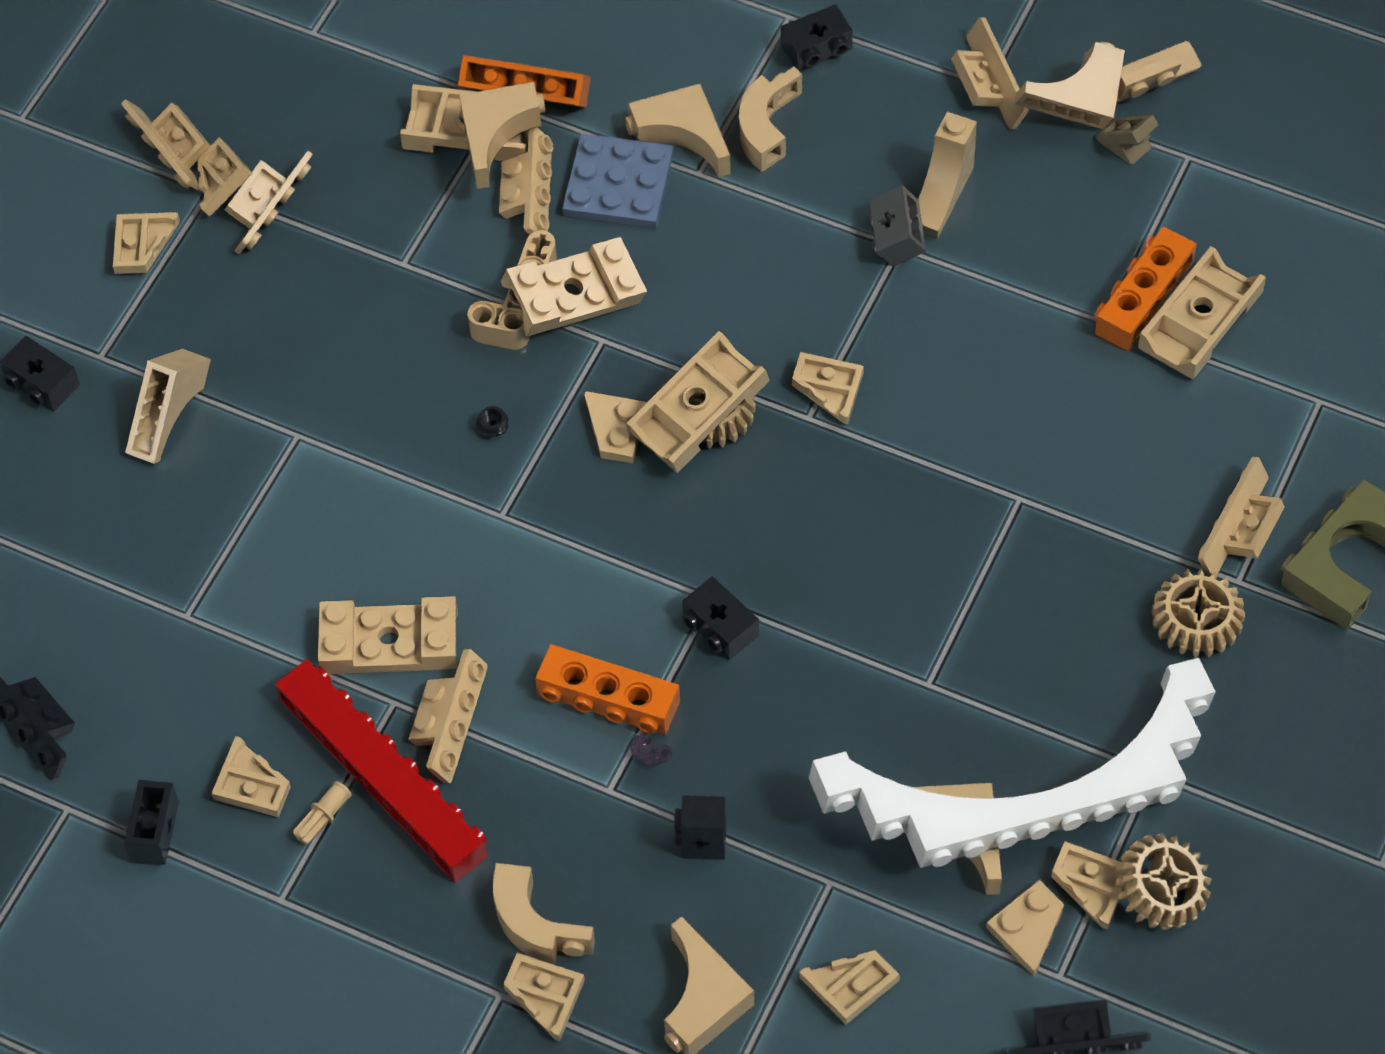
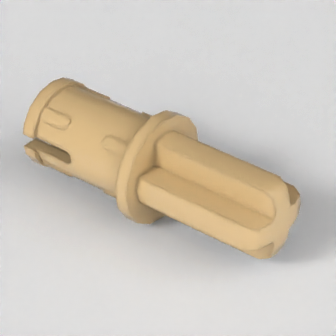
(322, 812)

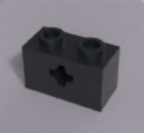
(816, 37)
(39, 374)
(720, 618)
(151, 822)
(701, 827)

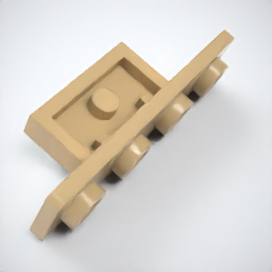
(1157, 70)
(988, 74)
(174, 137)
(527, 183)
(259, 195)
(1243, 522)
(447, 713)

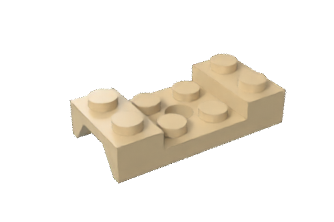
(437, 122)
(602, 275)
(1187, 337)
(677, 428)
(353, 634)

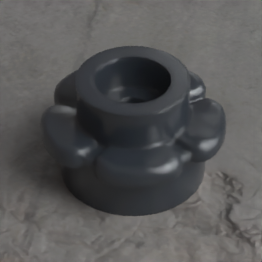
(489, 415)

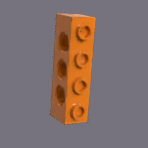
(554, 84)
(1123, 326)
(598, 675)

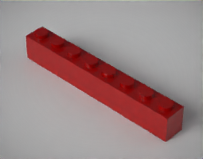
(382, 770)

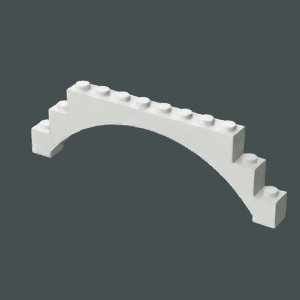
(957, 827)

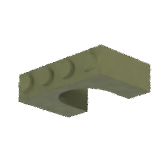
(1312, 571)

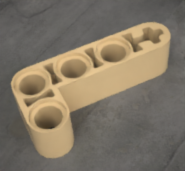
(504, 317)

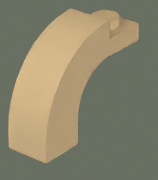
(758, 136)
(525, 927)

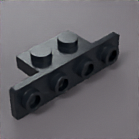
(34, 721)
(1076, 1027)

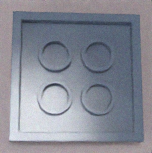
(618, 181)

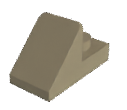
(1128, 136)

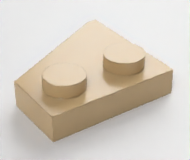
(220, 175)
(141, 239)
(828, 383)
(609, 424)
(250, 782)
(1089, 881)
(1028, 925)
(851, 983)
(544, 991)

